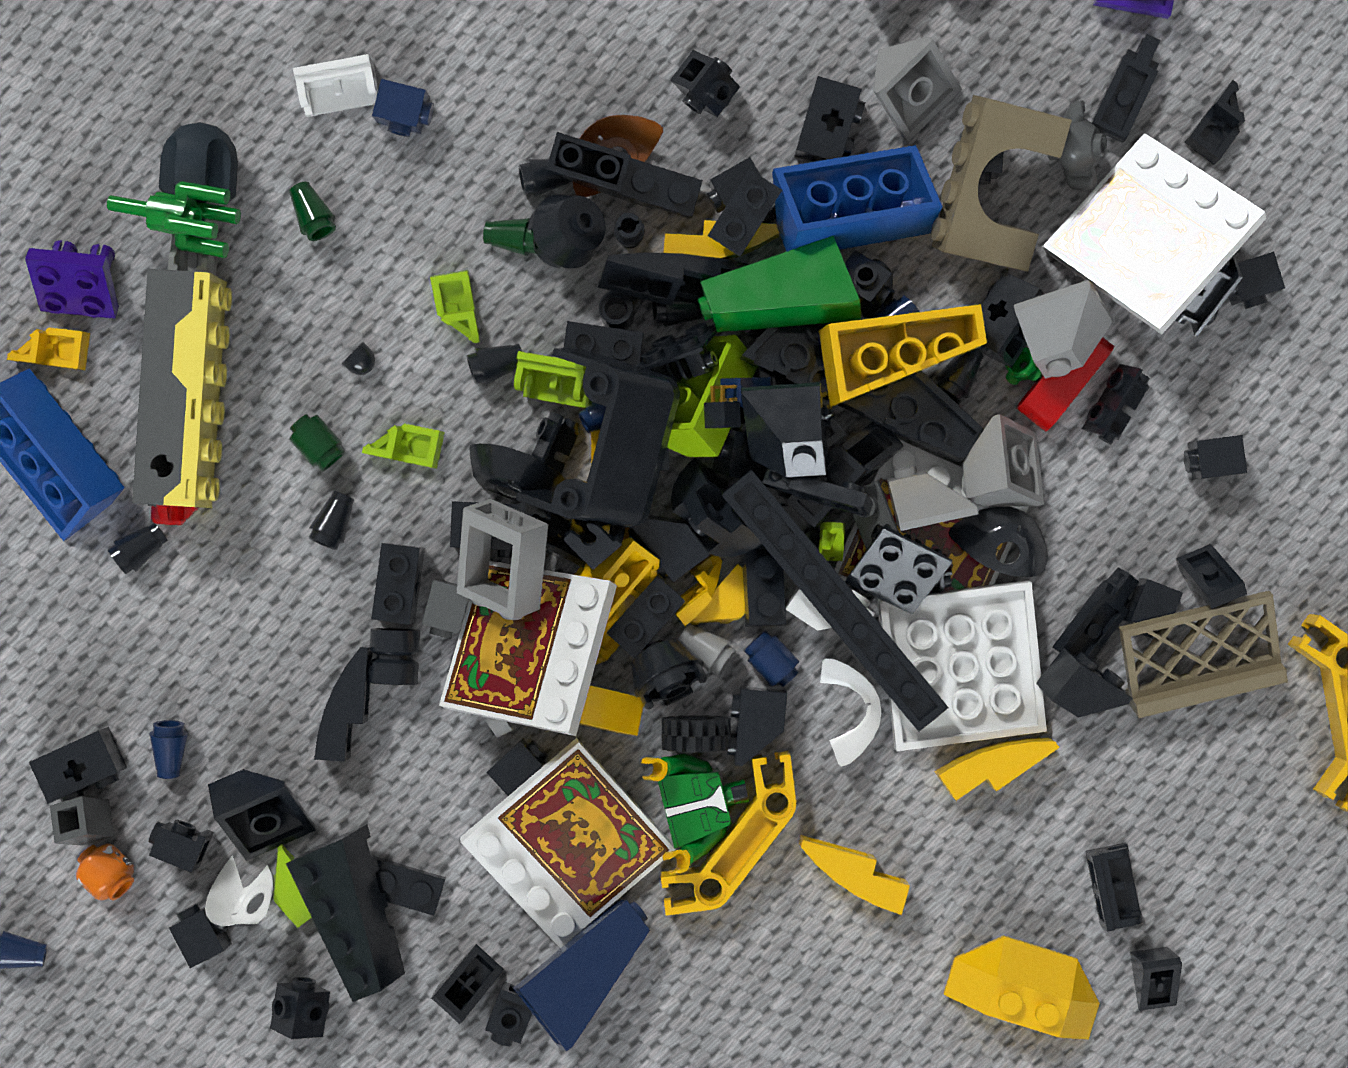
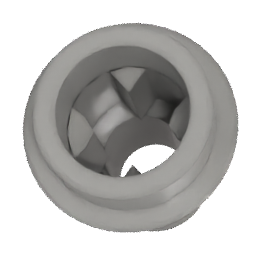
(708, 647)

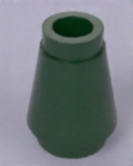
(312, 213)
(510, 235)

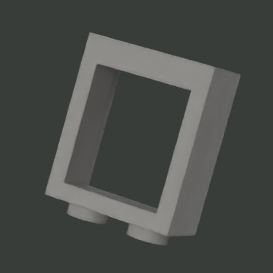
(527, 561)

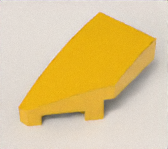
(54, 348)
(701, 593)
(727, 601)

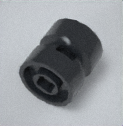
(394, 656)

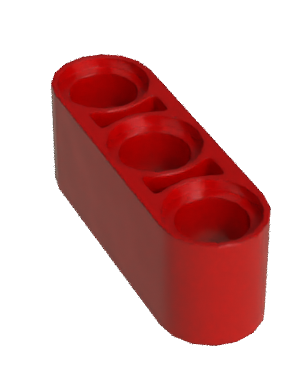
(1053, 395)

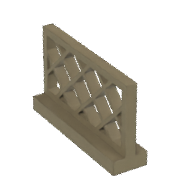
(1203, 684)

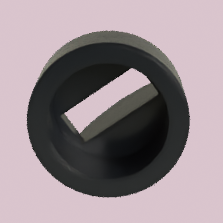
(360, 360)

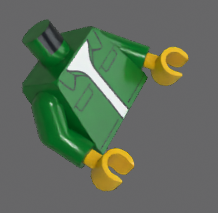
(694, 804)

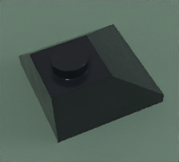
(786, 428)
(257, 812)

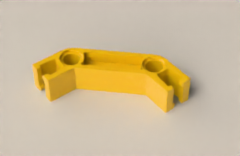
(1336, 696)
(740, 846)

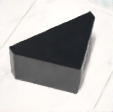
(1156, 977)
(467, 983)

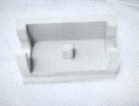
(336, 85)

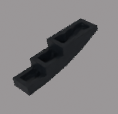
(662, 275)

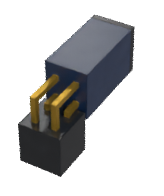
(727, 411)

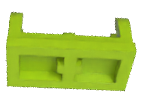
(551, 379)

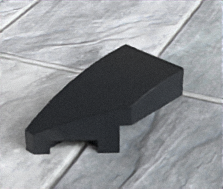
(1218, 126)

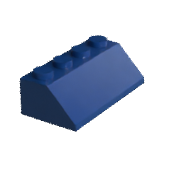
(856, 199)
(52, 457)

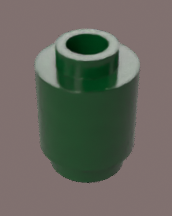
(316, 442)

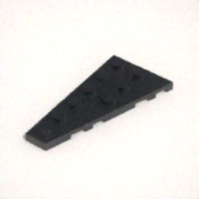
(907, 406)

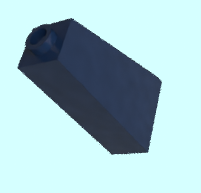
(580, 974)

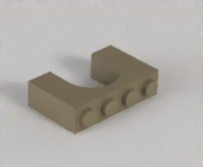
(987, 131)

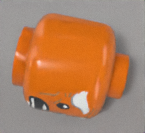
(105, 872)

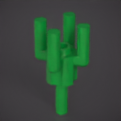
(183, 215)

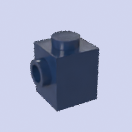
(402, 108)

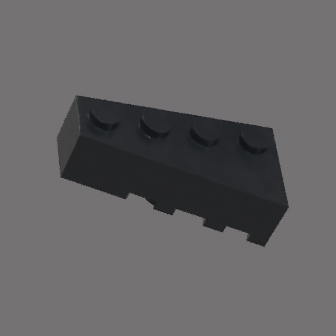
(350, 911)

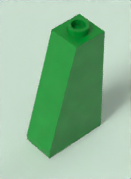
(783, 291)

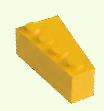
(888, 348)

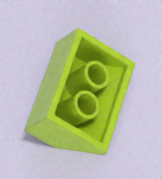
(688, 429)

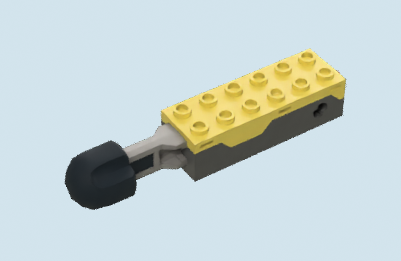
(184, 347)

